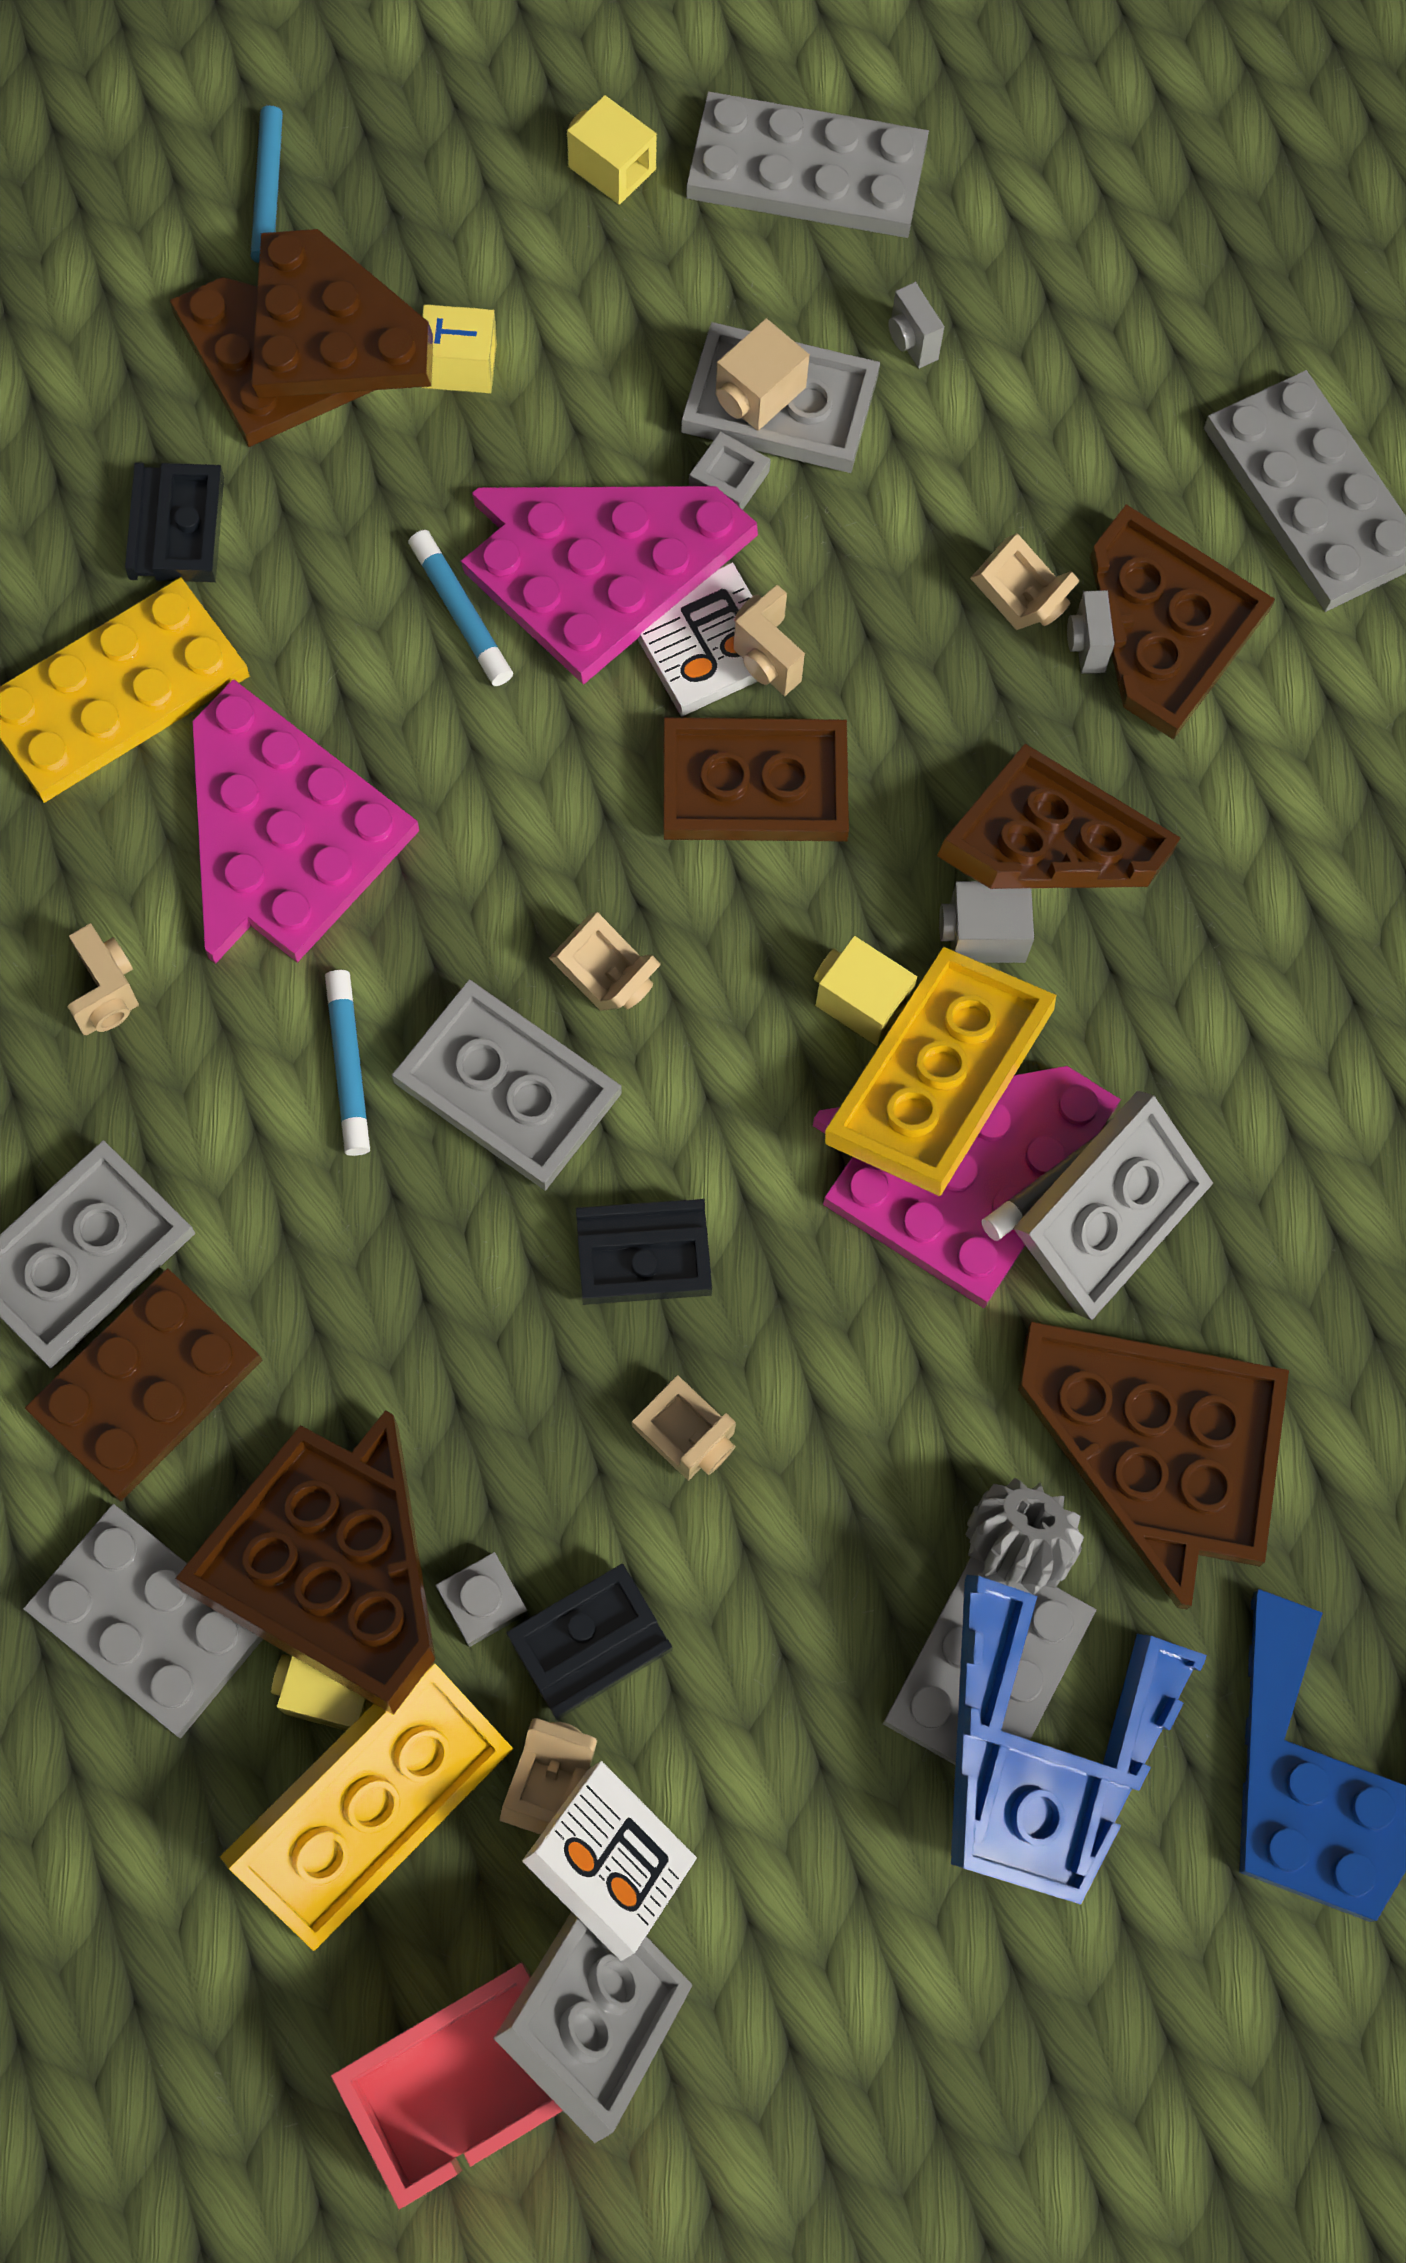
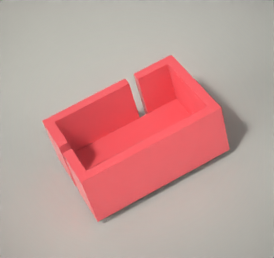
(444, 2092)

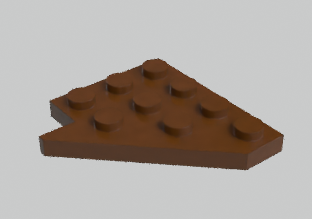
(1165, 1442)
(326, 1564)

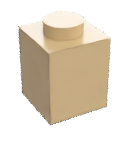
(761, 375)

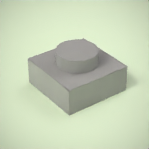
(916, 325)
(731, 468)
(1092, 632)
(482, 1599)

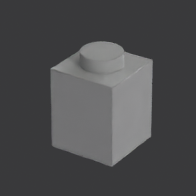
(988, 923)

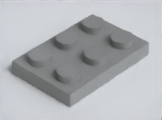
(815, 427)
(507, 1084)
(1114, 1205)
(83, 1252)
(135, 1625)
(930, 1695)
(592, 2024)

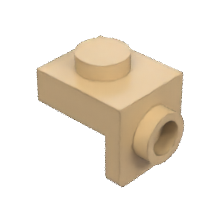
(1023, 584)
(764, 648)
(604, 965)
(113, 998)
(686, 1430)
(547, 1773)

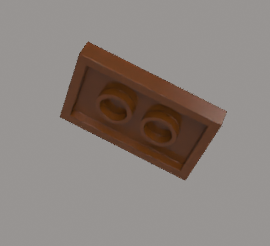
(755, 779)
(144, 1384)

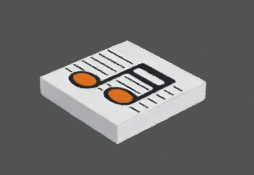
(695, 643)
(610, 1860)

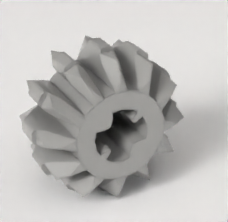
(1024, 1535)

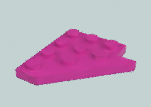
(600, 562)
(282, 828)
(1026, 1135)

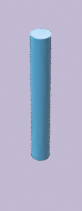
(266, 176)

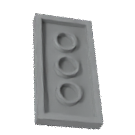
(807, 164)
(1313, 489)

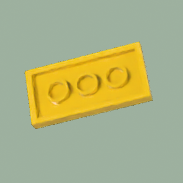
(115, 689)
(940, 1071)
(365, 1806)

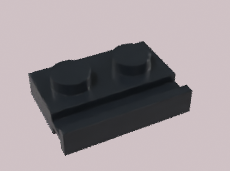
(175, 522)
(643, 1251)
(589, 1641)

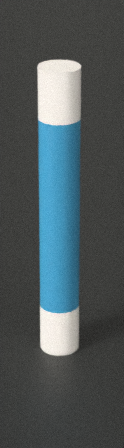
(460, 608)
(347, 1063)

